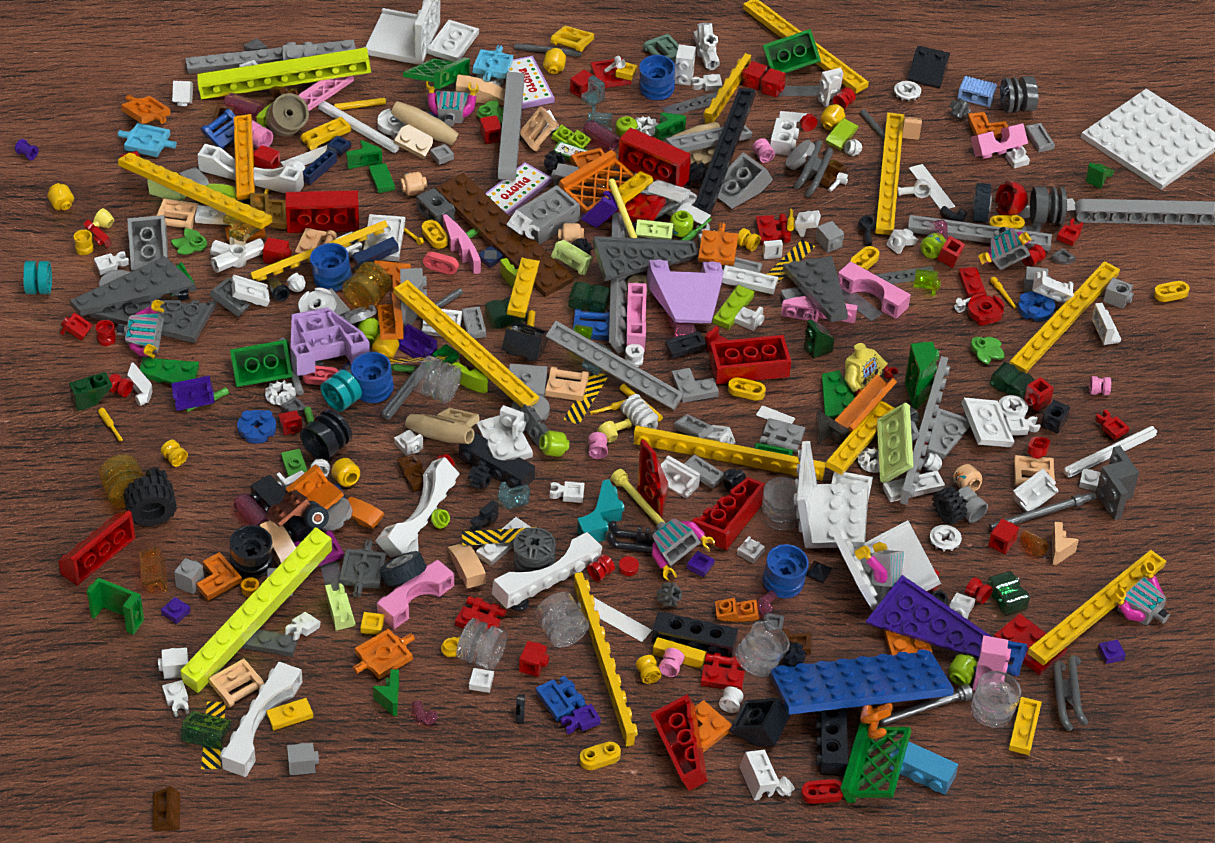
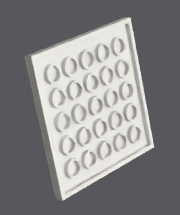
(1152, 138)

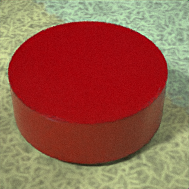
(808, 122)
(628, 566)

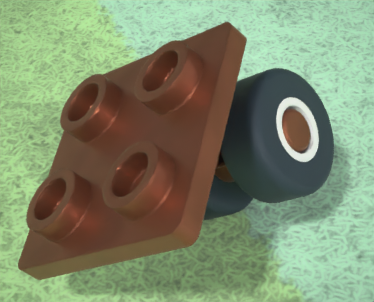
(299, 505)

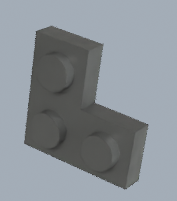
(223, 294)

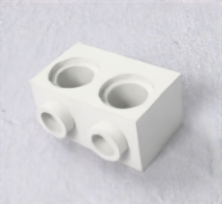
(684, 65)
(783, 136)

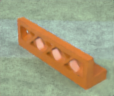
(395, 320)
(864, 402)

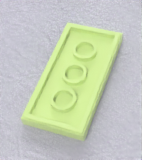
(895, 443)

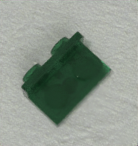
(205, 729)

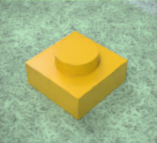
(627, 72)
(372, 623)

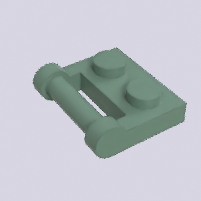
(665, 44)

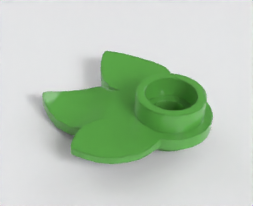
(490, 109)
(190, 242)
(987, 348)

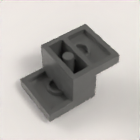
(1117, 482)

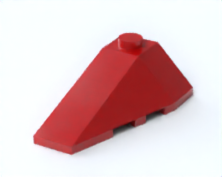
(651, 479)

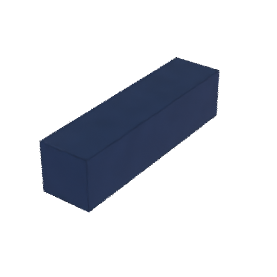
(319, 166)
(376, 252)

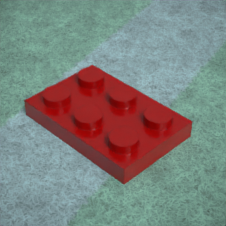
(644, 207)
(1026, 632)

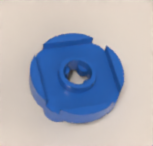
(1032, 298)
(256, 417)

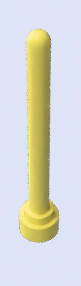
(622, 209)
(621, 479)

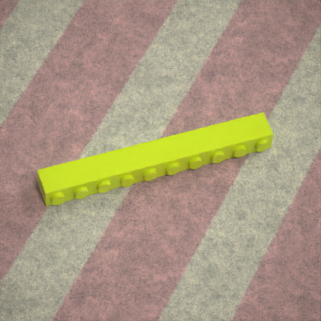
(284, 73)
(256, 610)

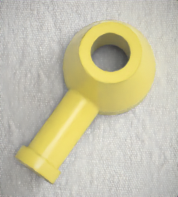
(103, 219)
(610, 429)

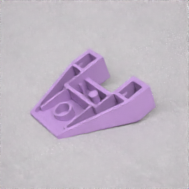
(686, 295)
(322, 336)

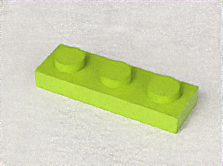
(739, 298)

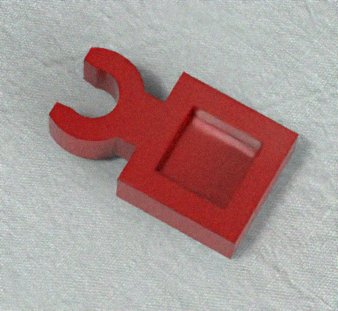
(1070, 233)
(99, 236)
(1112, 426)

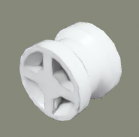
(634, 354)
(731, 699)

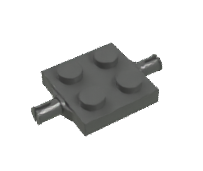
(362, 568)

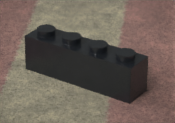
(268, 493)

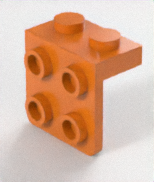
(316, 487)

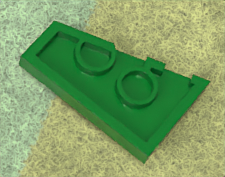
(169, 370)
(835, 393)

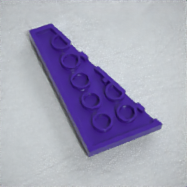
(923, 617)

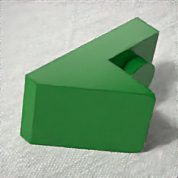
(669, 125)
(365, 156)
(1097, 174)
(388, 695)

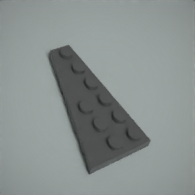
(630, 256)
(820, 284)
(135, 287)
(180, 322)

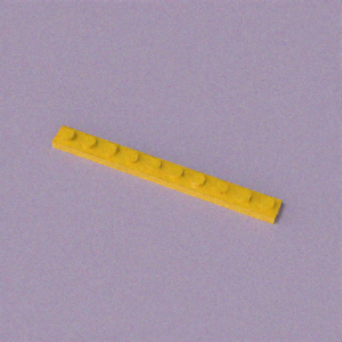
(784, 29)
(889, 174)
(195, 190)
(1064, 317)
(465, 344)
(723, 451)
(1091, 611)
(606, 663)

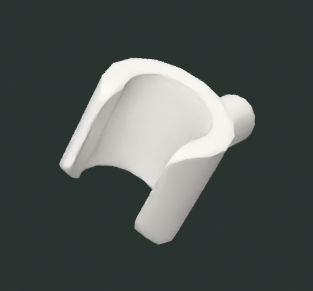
(618, 63)
(841, 178)
(961, 304)

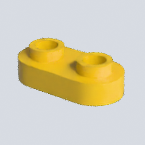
(1008, 221)
(435, 234)
(866, 257)
(1171, 291)
(746, 389)
(601, 755)

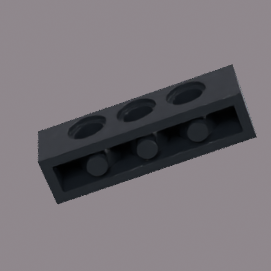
(695, 633)
(832, 742)

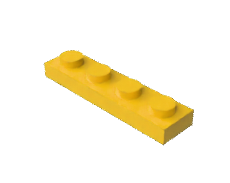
(523, 287)

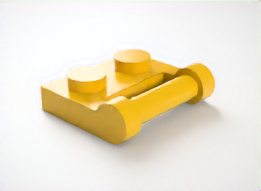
(572, 38)

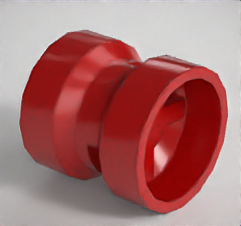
(844, 97)
(1037, 254)
(105, 333)
(120, 385)
(599, 569)
(978, 590)

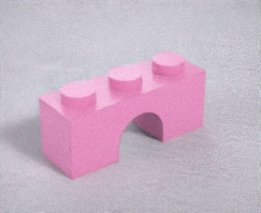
(986, 144)
(992, 657)

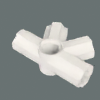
(706, 45)
(234, 254)

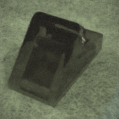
(829, 428)

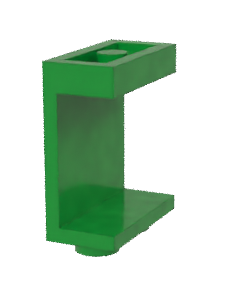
(117, 599)

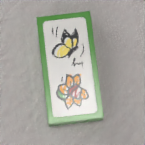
(568, 149)

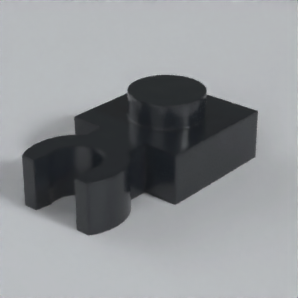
(487, 515)

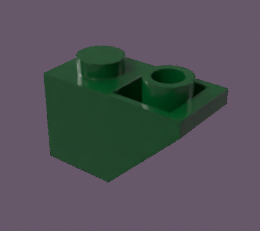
(817, 339)
(89, 390)

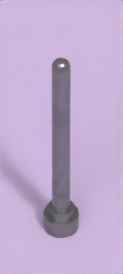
(963, 693)

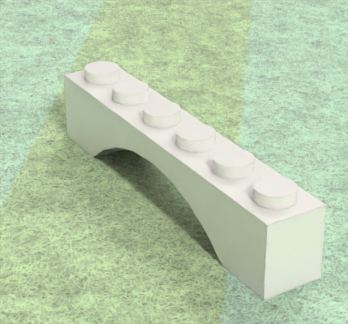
(218, 162)
(436, 482)
(517, 586)
(281, 686)

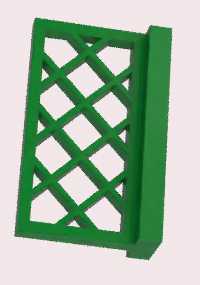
(439, 71)
(860, 761)

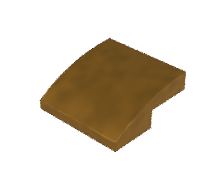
(272, 207)

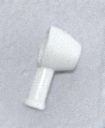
(920, 191)

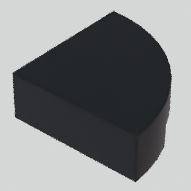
(520, 709)

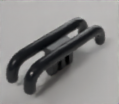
(643, 543)

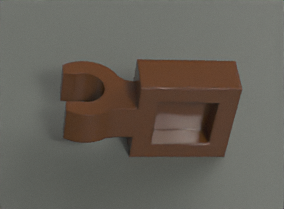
(279, 90)

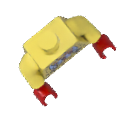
(863, 366)

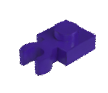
(583, 718)

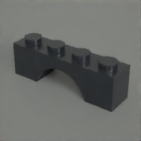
(512, 472)

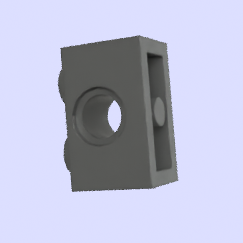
(434, 206)

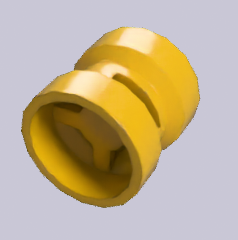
(749, 240)
(83, 242)
(172, 450)
(648, 668)

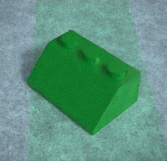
(792, 52)
(261, 363)
(920, 372)

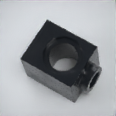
(1055, 416)

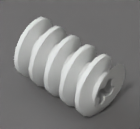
(639, 412)

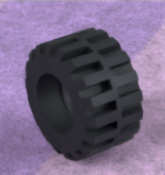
(150, 500)

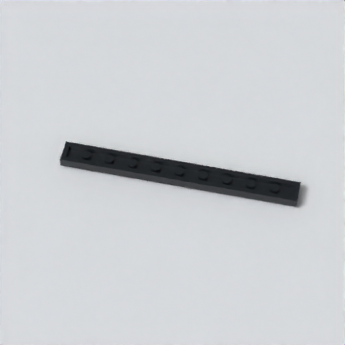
(724, 150)

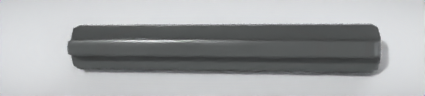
(399, 397)

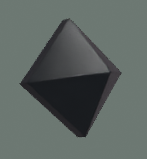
(818, 571)

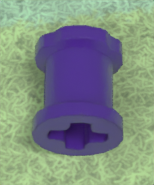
(26, 149)

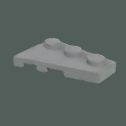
(946, 432)

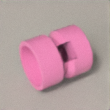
(261, 135)

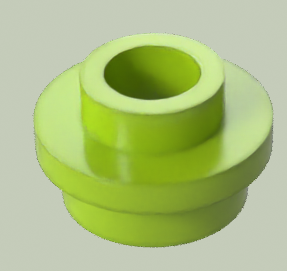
(440, 518)

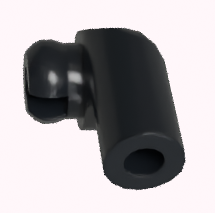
(954, 216)

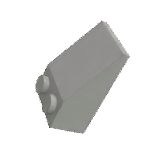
(743, 181)
(147, 240)
(416, 277)

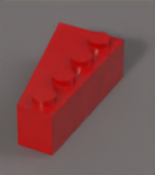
(731, 513)
(681, 736)

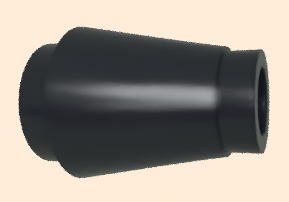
(278, 289)

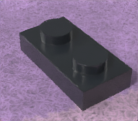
(685, 344)

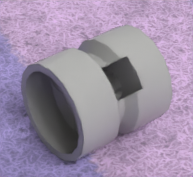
(975, 505)

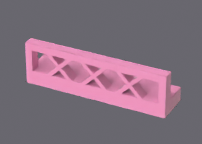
(323, 90)

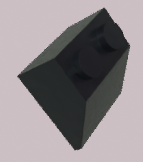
(929, 66)
(525, 341)
(760, 721)

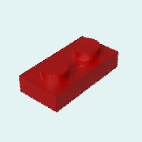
(971, 281)

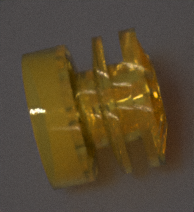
(367, 285)
(117, 474)

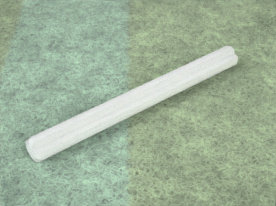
(359, 126)
(1105, 453)

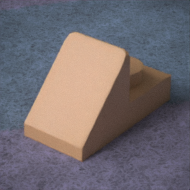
(912, 128)
(1061, 546)

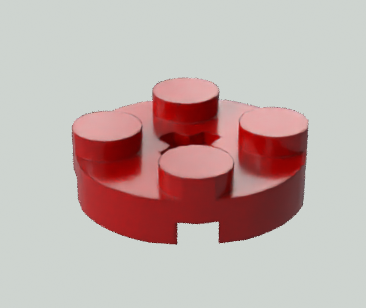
(992, 313)

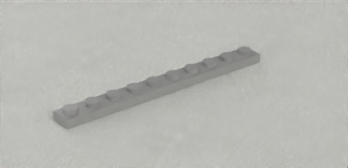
(233, 60)
(618, 295)
(927, 423)

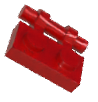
(768, 227)
(477, 603)
(722, 677)

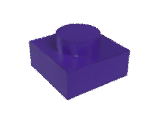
(700, 564)
(175, 610)
(1111, 651)

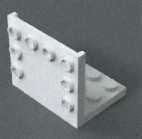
(404, 34)
(828, 505)
(900, 538)

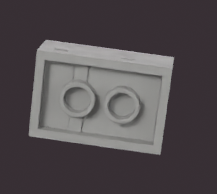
(551, 212)

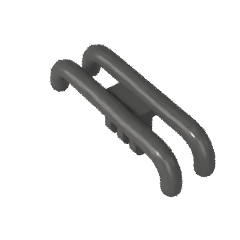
(813, 166)
(1069, 691)

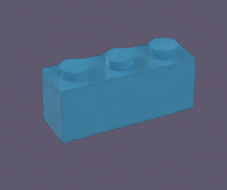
(927, 768)

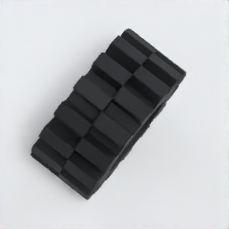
(949, 505)

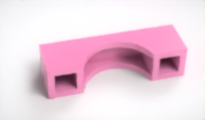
(856, 279)
(636, 314)
(434, 581)

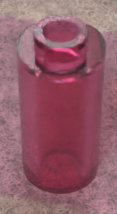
(243, 105)
(601, 135)
(249, 509)

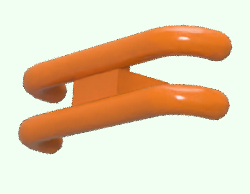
(872, 716)

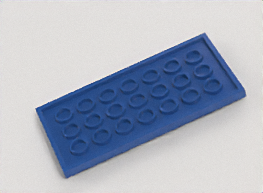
(860, 682)

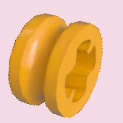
(252, 582)

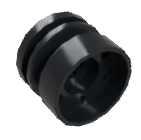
(326, 434)
(251, 551)

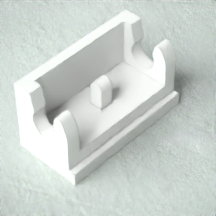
(1052, 288)
(680, 477)
(1035, 491)
(758, 773)

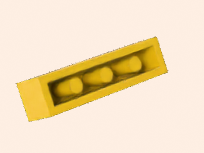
(692, 656)

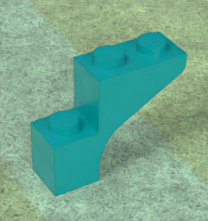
(608, 509)

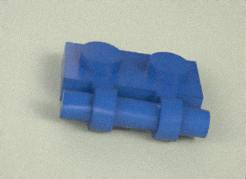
(556, 701)

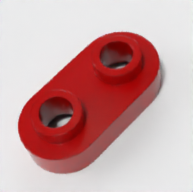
(1038, 447)
(821, 791)

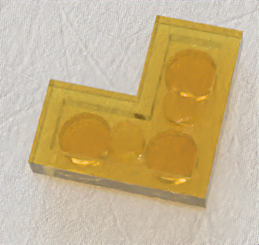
(240, 230)

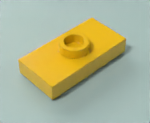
(289, 714)

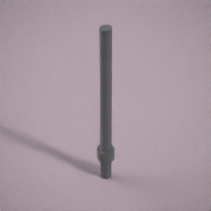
(1075, 501)

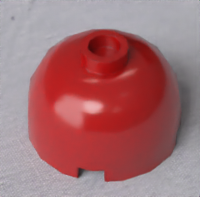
(1011, 198)

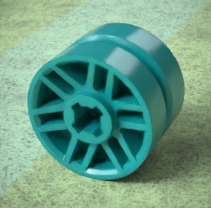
(37, 277)
(341, 390)

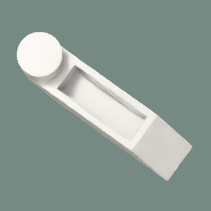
(140, 385)

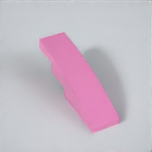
(460, 242)

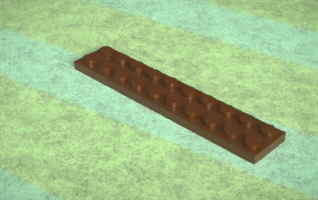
(492, 226)

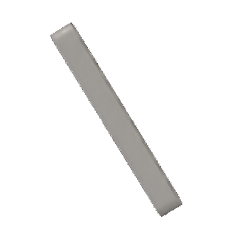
(511, 126)
(1145, 211)

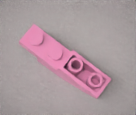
(804, 309)

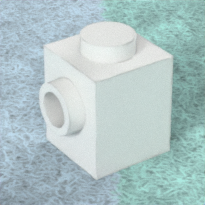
(182, 93)
(172, 662)

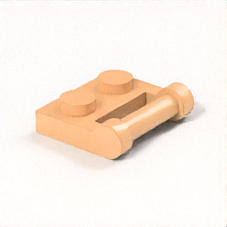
(535, 126)
(179, 210)
(312, 238)
(565, 388)
(1030, 466)
(234, 677)

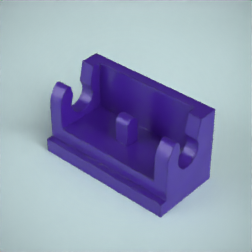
(601, 211)
(417, 343)
(193, 393)

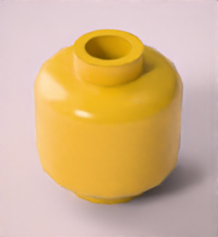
(554, 60)
(832, 116)
(60, 196)
(385, 347)
(345, 472)

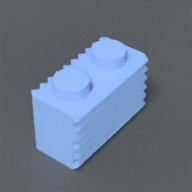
(977, 91)

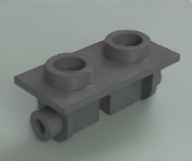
(532, 421)

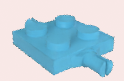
(492, 64)
(147, 139)

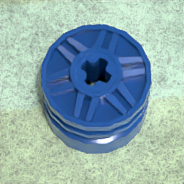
(657, 77)
(330, 266)
(374, 376)
(785, 570)

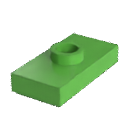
(293, 462)

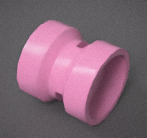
(763, 150)
(1099, 385)
(597, 445)
(671, 662)

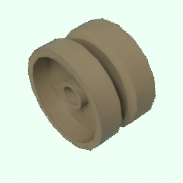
(287, 115)

